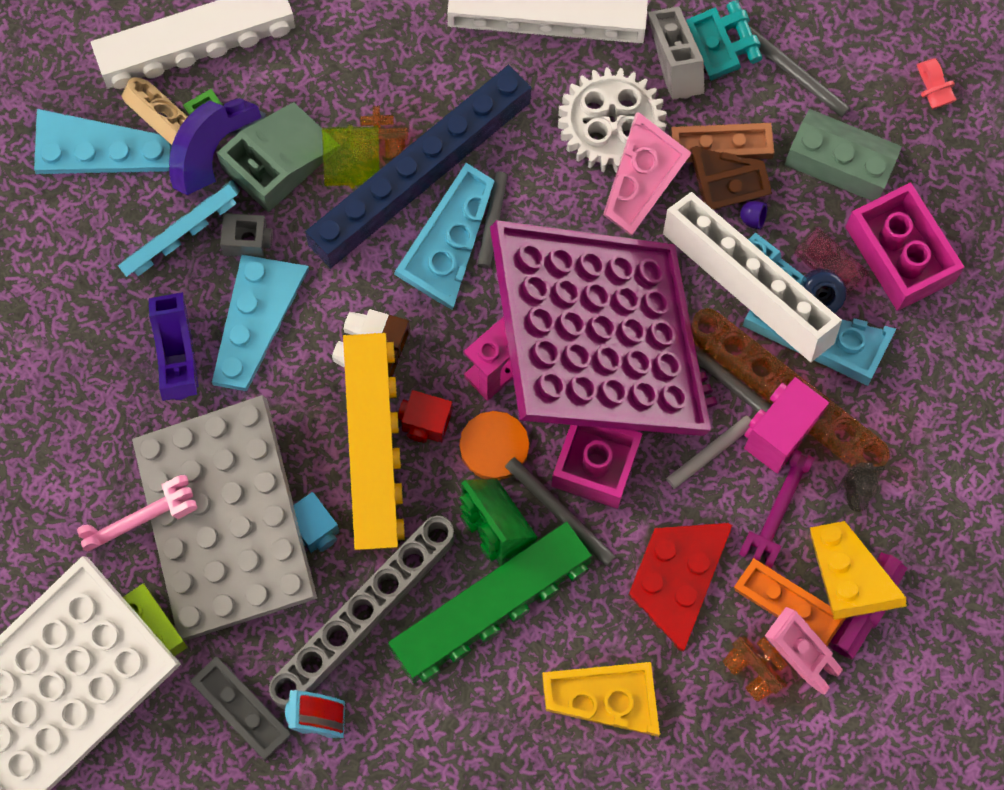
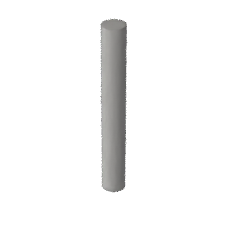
(709, 452)

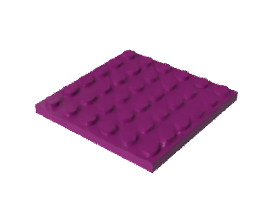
(598, 330)

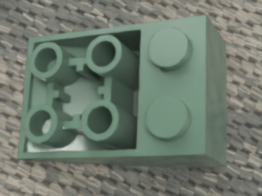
(274, 155)

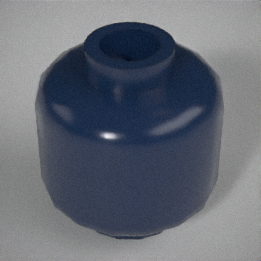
(834, 293)

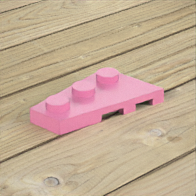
(643, 174)

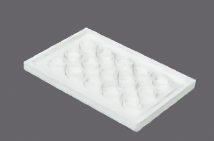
(71, 676)

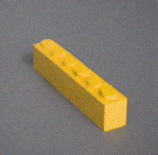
(371, 441)

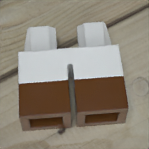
(396, 331)

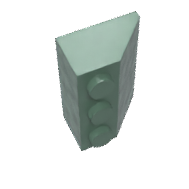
(843, 155)

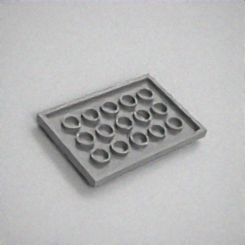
(243, 542)

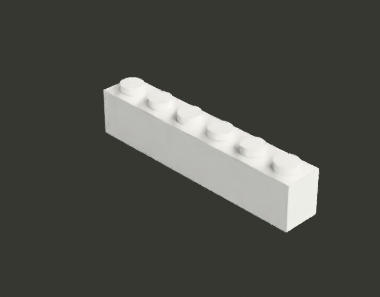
(567, 18)
(189, 37)
(751, 277)

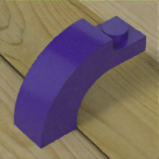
(198, 138)
(173, 346)

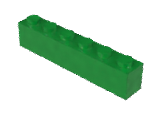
(489, 603)

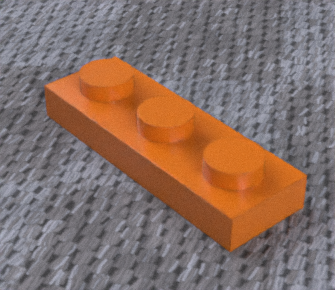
(776, 593)

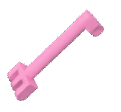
(174, 500)

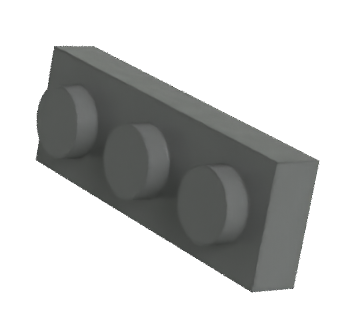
(241, 708)

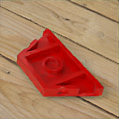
(677, 576)

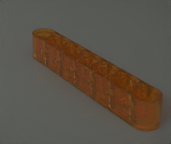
(754, 355)

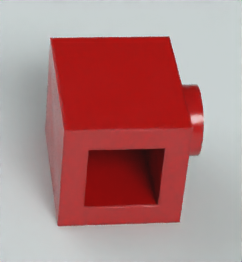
(425, 417)

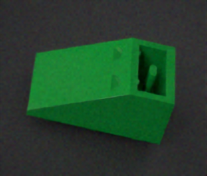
(495, 518)

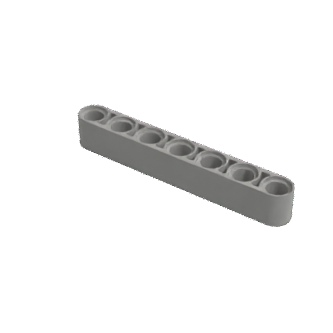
(368, 595)

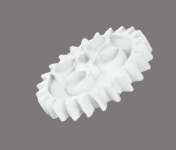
(608, 93)

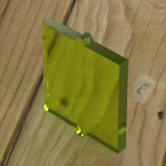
(350, 155)

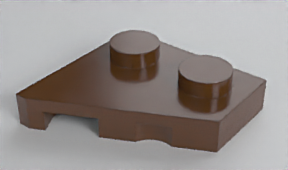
(728, 178)

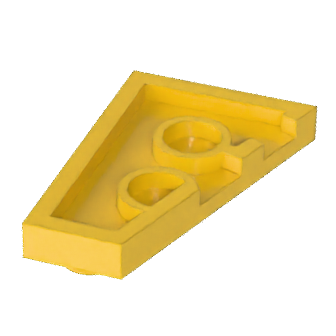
(851, 573)
(605, 695)

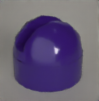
(754, 214)

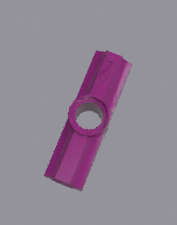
(856, 628)

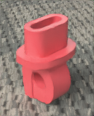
(938, 91)

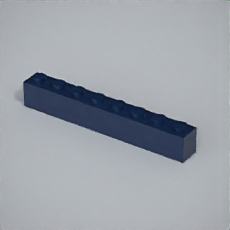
(418, 166)

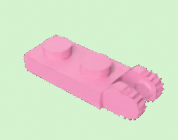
(803, 649)

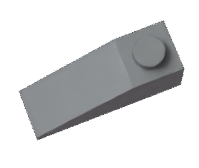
(677, 53)

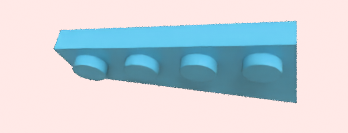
(90, 146)
(192, 222)
(445, 243)
(257, 307)
(855, 351)

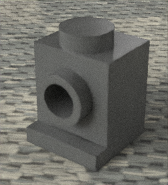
(237, 227)

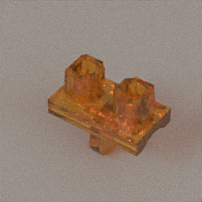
(393, 137)
(746, 654)

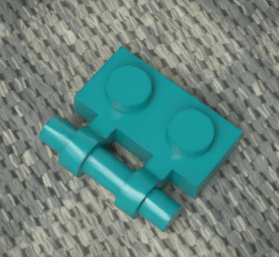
(714, 43)

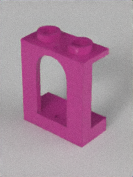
(490, 361)

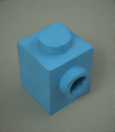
(315, 524)

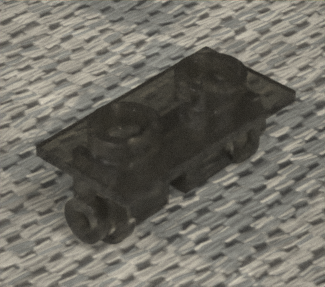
(861, 485)

